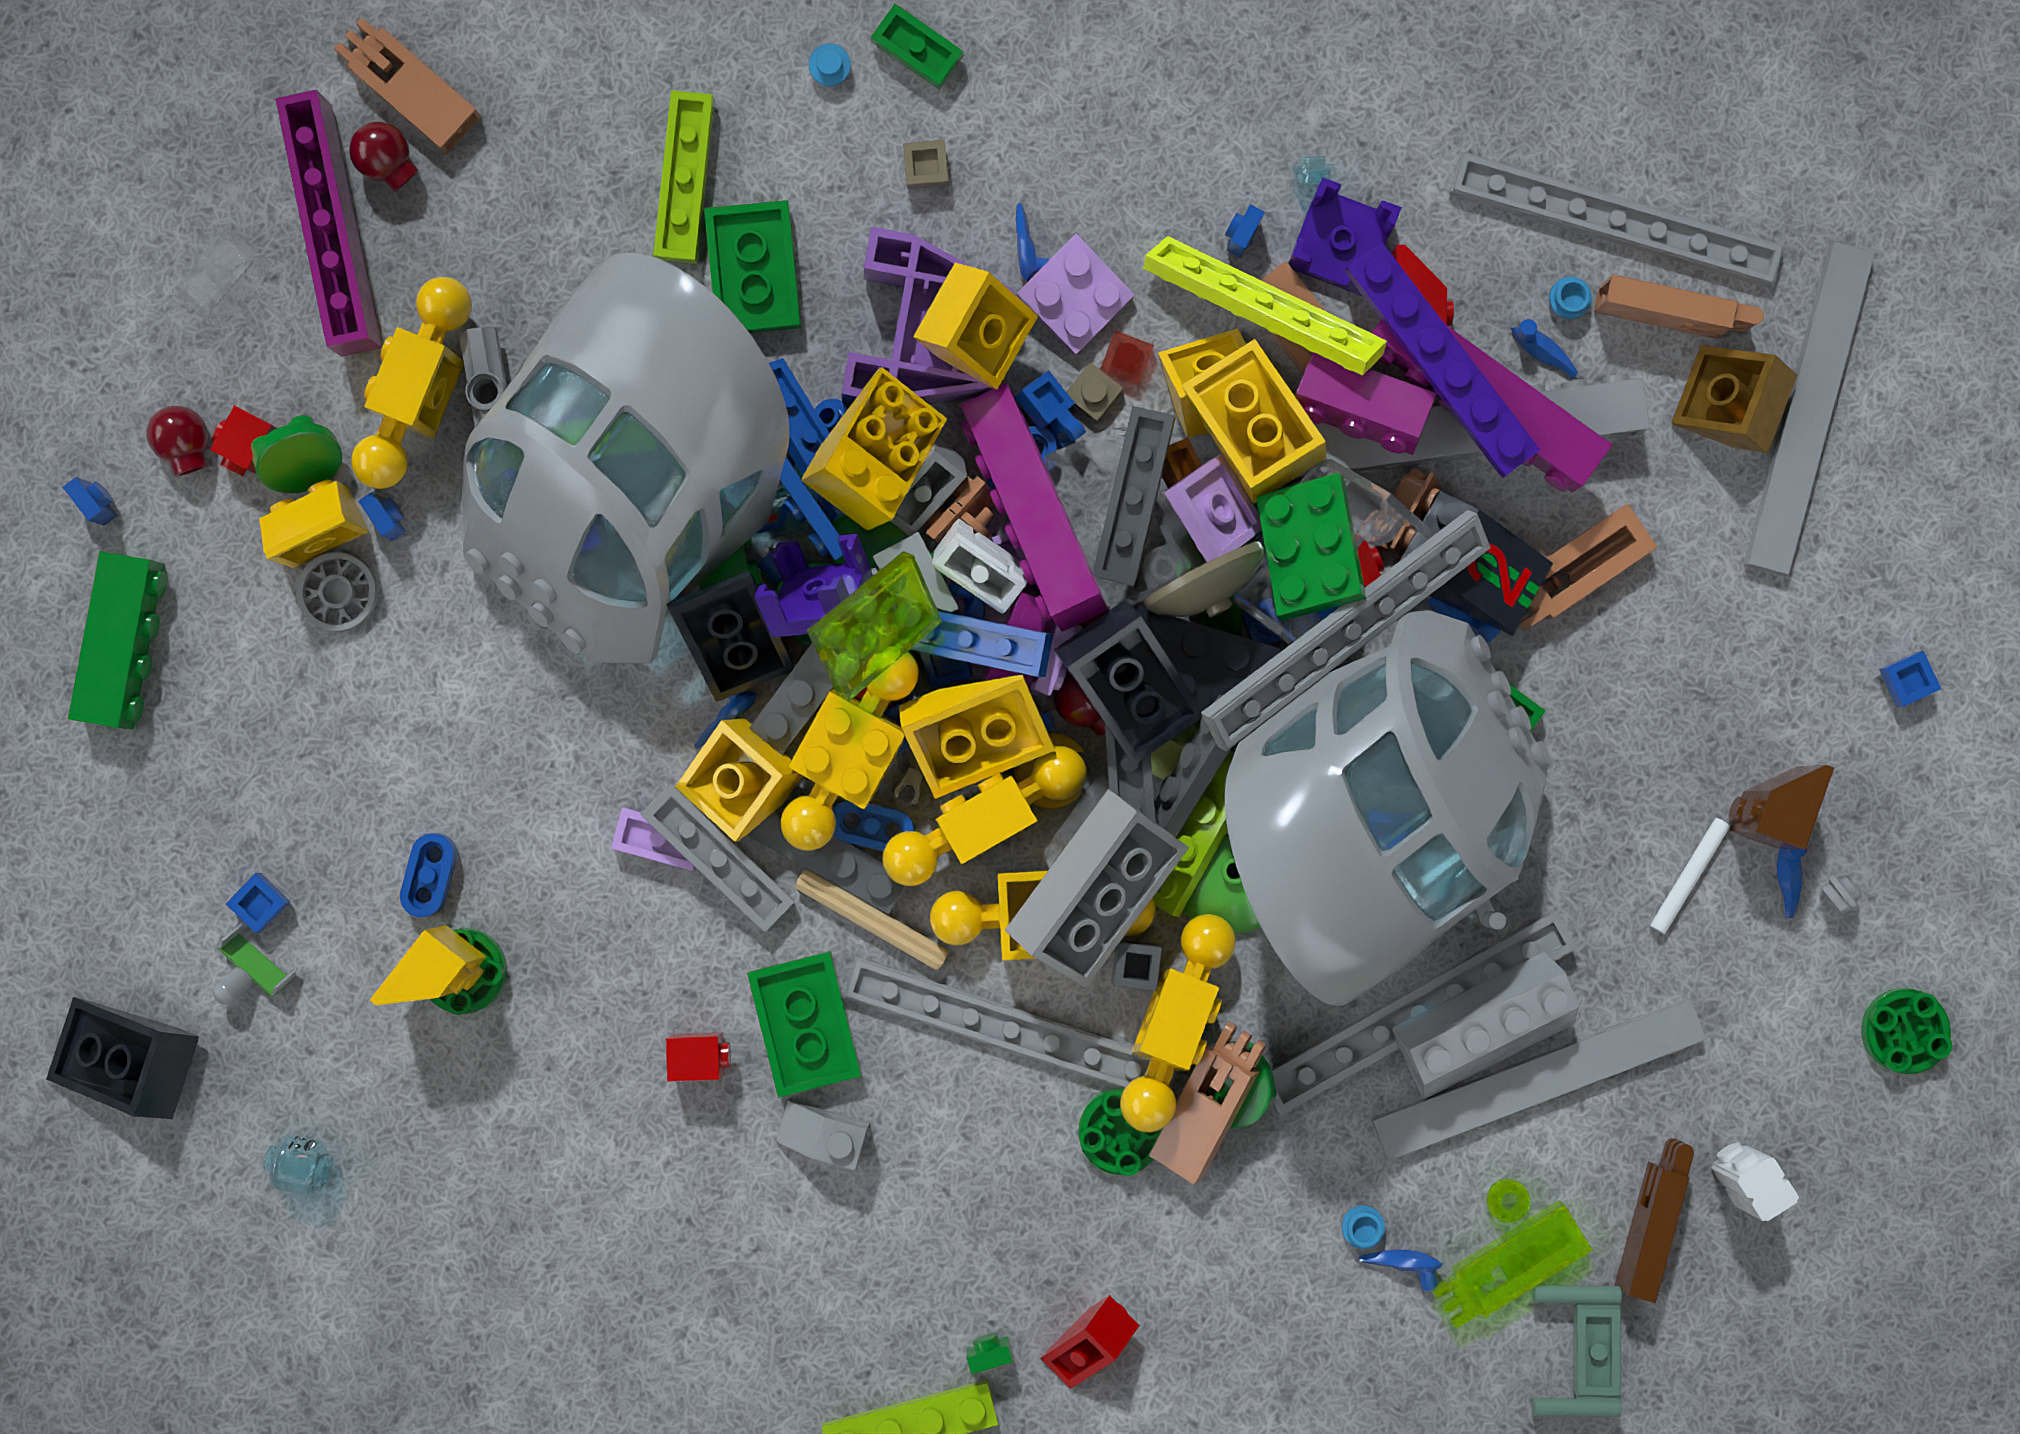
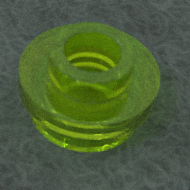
(1498, 1191)

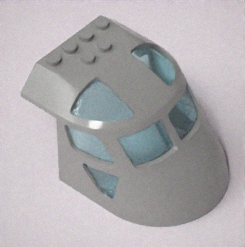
(624, 458)
(1384, 806)

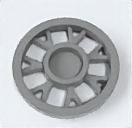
(336, 591)

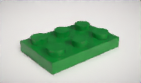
(754, 264)
(1311, 547)
(804, 1024)

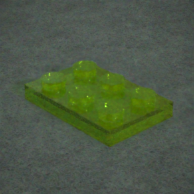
(875, 626)

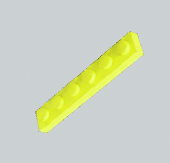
(1265, 305)

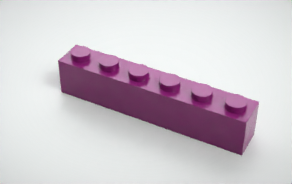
(328, 223)
(1566, 445)
(1034, 509)

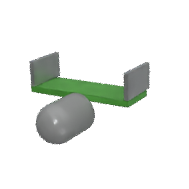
(250, 967)

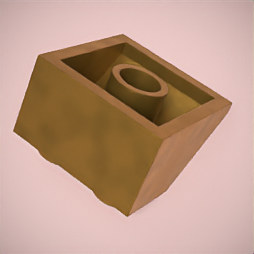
(1735, 397)

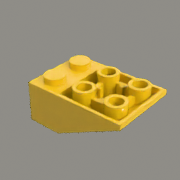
(875, 451)

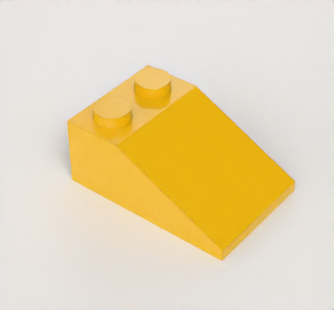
(1255, 420)
(973, 732)

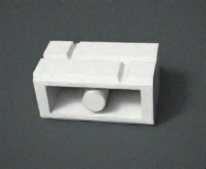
(979, 566)
(1754, 1181)

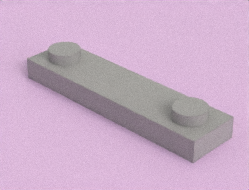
(717, 857)

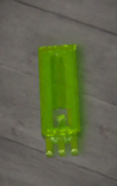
(1526, 1256)

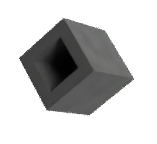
(1136, 965)

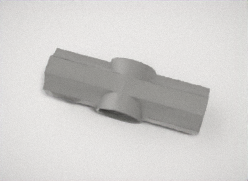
(482, 366)

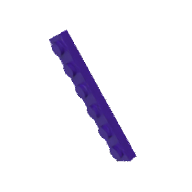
(1441, 360)

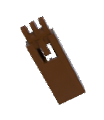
(1655, 1222)

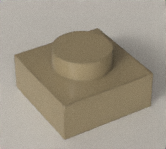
(925, 164)
(1094, 392)

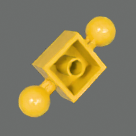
(412, 382)
(847, 754)
(986, 818)
(960, 917)
(1176, 1022)

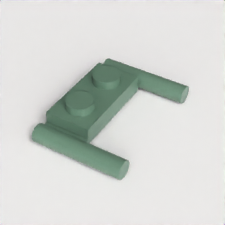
(1594, 1351)

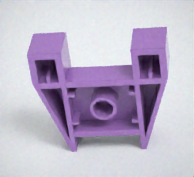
(921, 269)

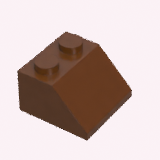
(1782, 808)

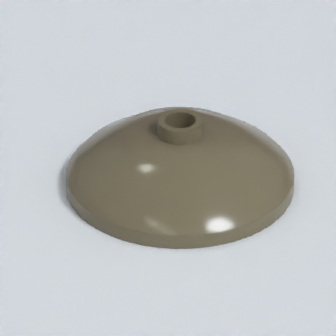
(1208, 585)

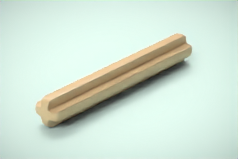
(872, 919)

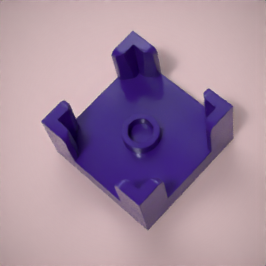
(1338, 234)
(810, 591)

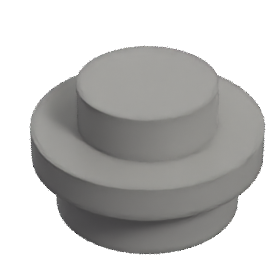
(1842, 894)

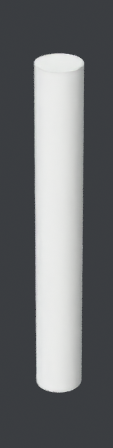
(1690, 876)

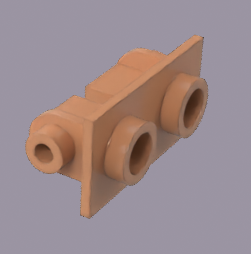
(1418, 498)

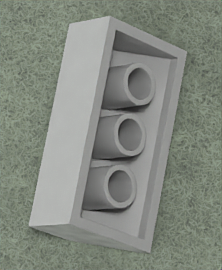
(1096, 889)
(1487, 1024)

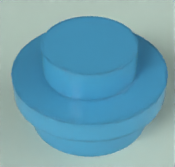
(829, 65)
(1570, 297)
(1363, 1227)

